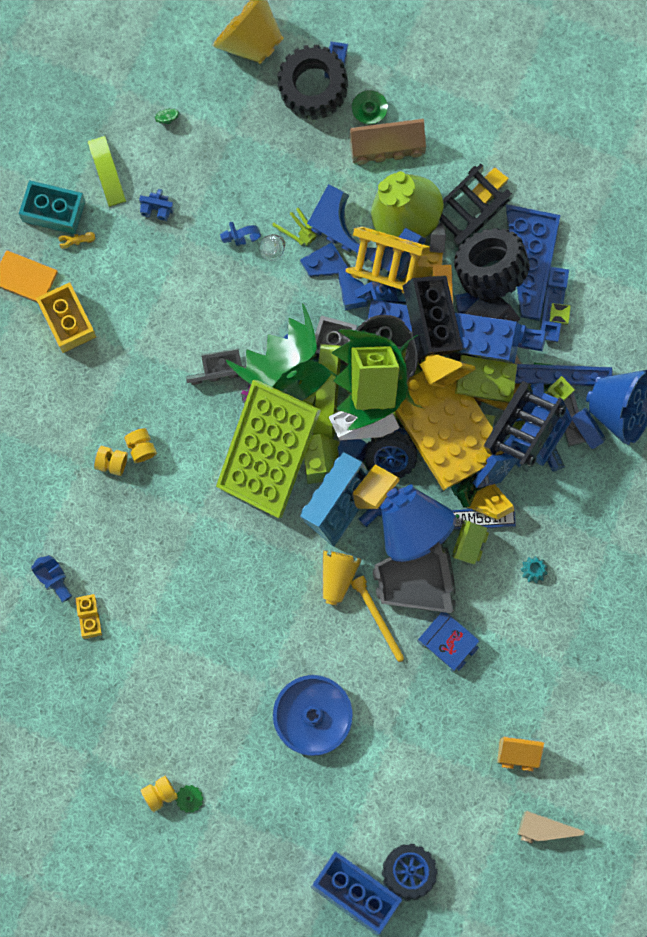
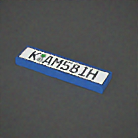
(482, 519)

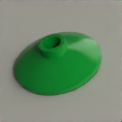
(373, 100)

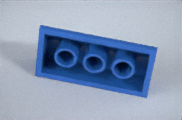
(356, 893)

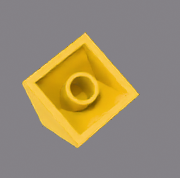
(374, 488)

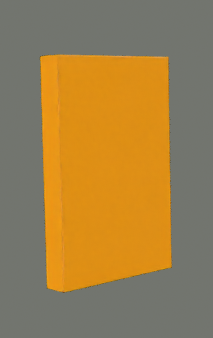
(25, 276)

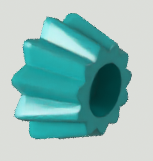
(534, 569)

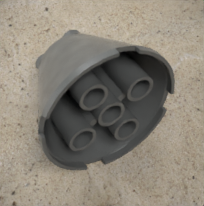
(397, 332)

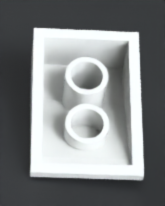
(342, 421)

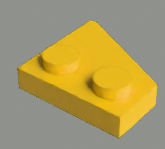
(491, 502)

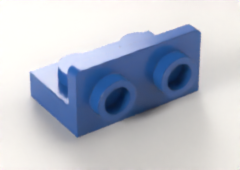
(378, 292)

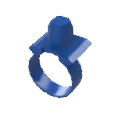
(238, 235)

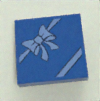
(495, 470)

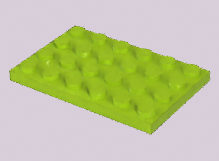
(268, 448)

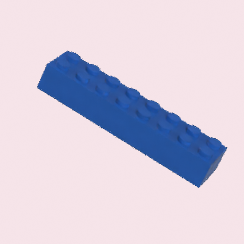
(479, 335)

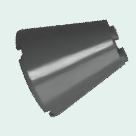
(418, 583)

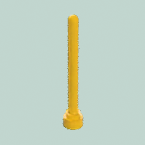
(360, 586)

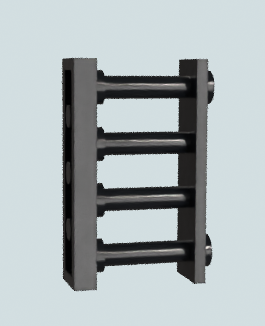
(487, 211)
(515, 411)

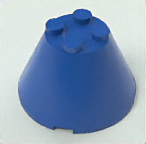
(621, 404)
(414, 523)

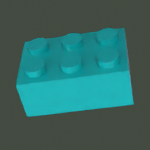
(52, 207)

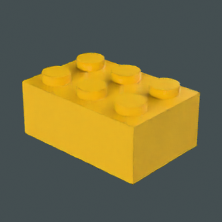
(66, 317)

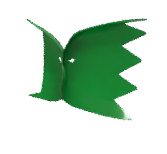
(287, 362)
(344, 379)

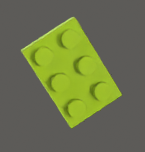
(489, 381)

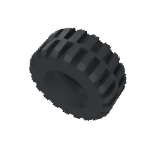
(312, 59)
(498, 278)

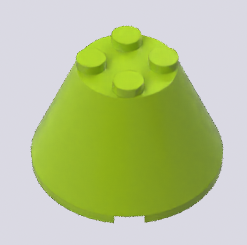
(406, 203)

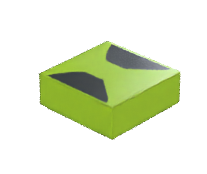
(559, 313)

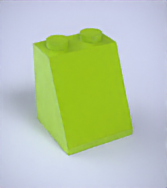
(374, 377)
(320, 457)

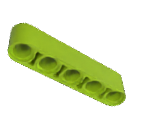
(328, 393)

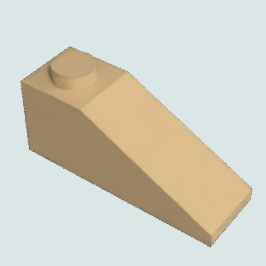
(540, 828)

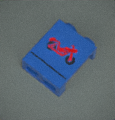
(449, 641)

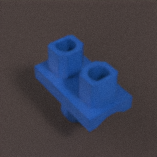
(156, 202)

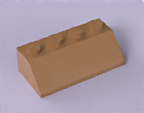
(387, 141)

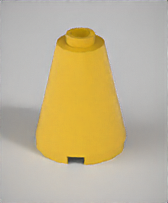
(337, 575)

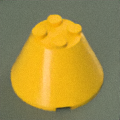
(251, 33)

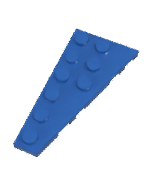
(538, 235)

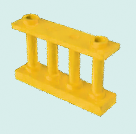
(383, 240)

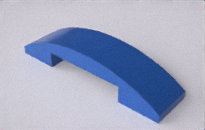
(554, 294)

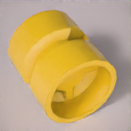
(140, 445)
(115, 465)
(159, 793)

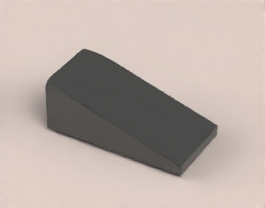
(438, 239)

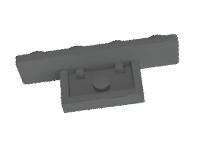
(216, 366)

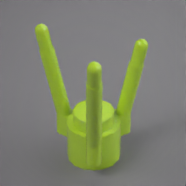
(306, 235)

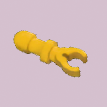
(87, 237)

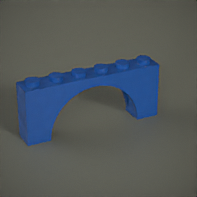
(330, 220)

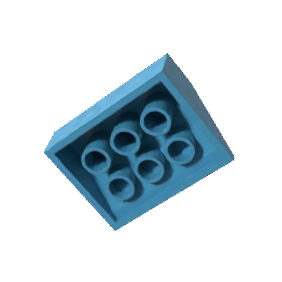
(333, 503)

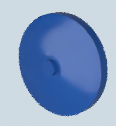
(312, 715)

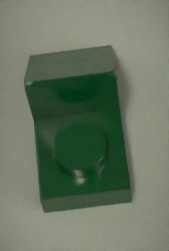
(465, 491)

